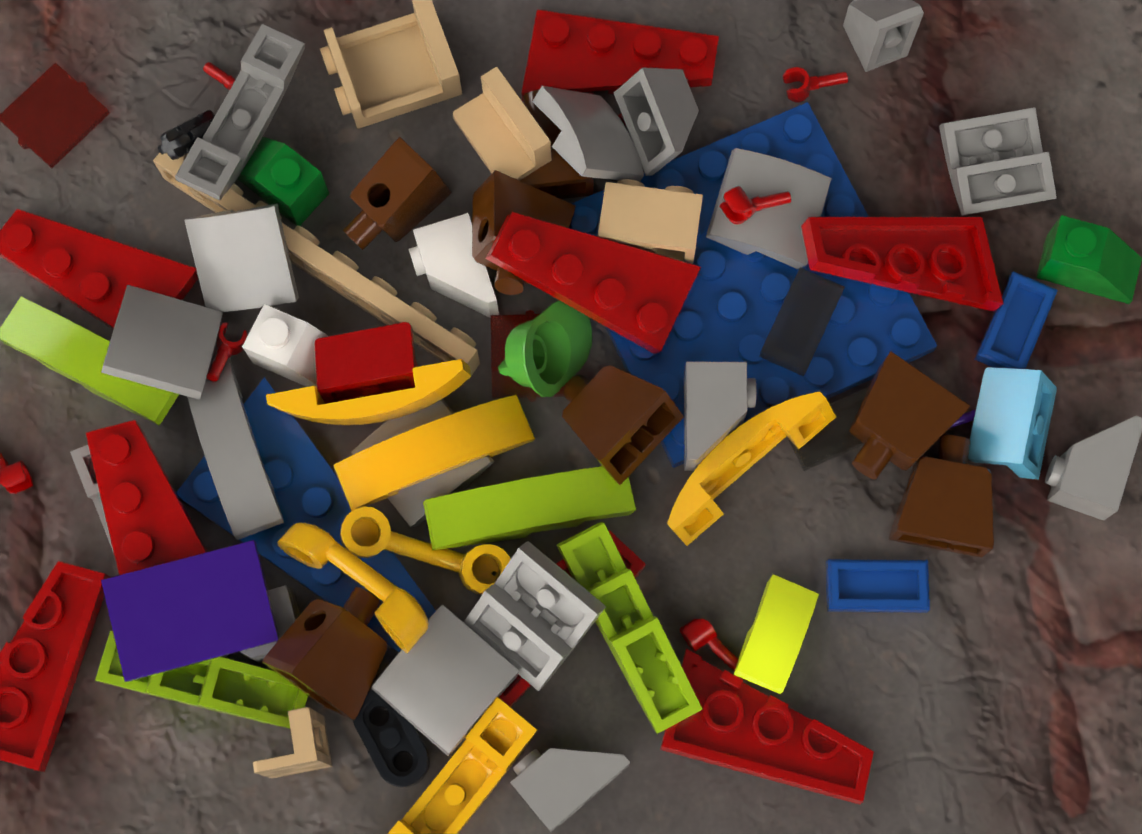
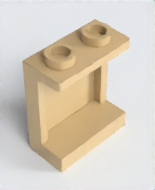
(392, 66)

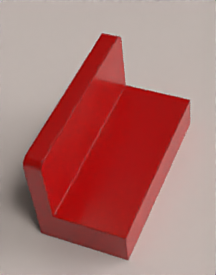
(365, 362)

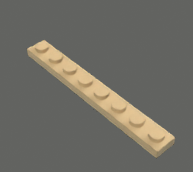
(341, 275)

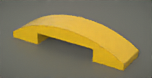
(431, 385)
(794, 418)
(433, 450)
(470, 773)

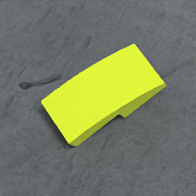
(776, 634)

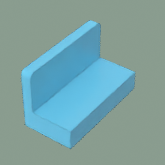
(1012, 420)

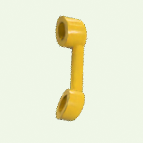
(368, 532)
(399, 612)

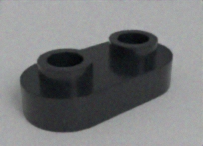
(390, 740)

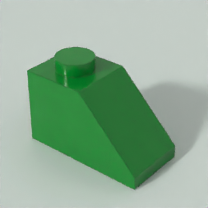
(284, 179)
(1089, 260)

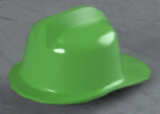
(548, 349)

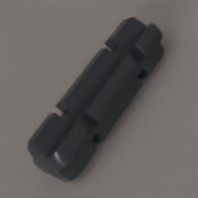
(181, 138)

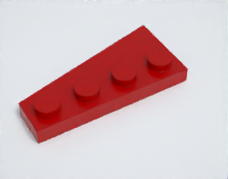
(604, 54)
(910, 254)
(88, 267)
(603, 279)
(138, 501)
(44, 663)
(765, 737)

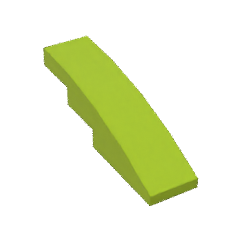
(80, 357)
(526, 507)
(631, 628)
(213, 685)

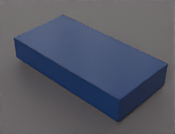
(1016, 323)
(877, 585)

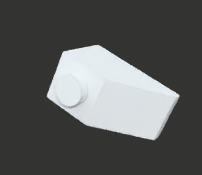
(447, 260)
(284, 345)

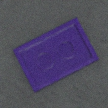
(190, 610)

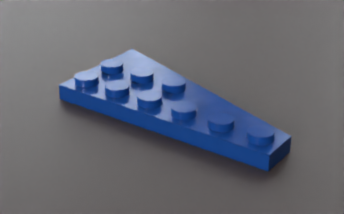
(305, 493)

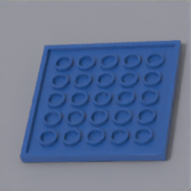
(742, 294)

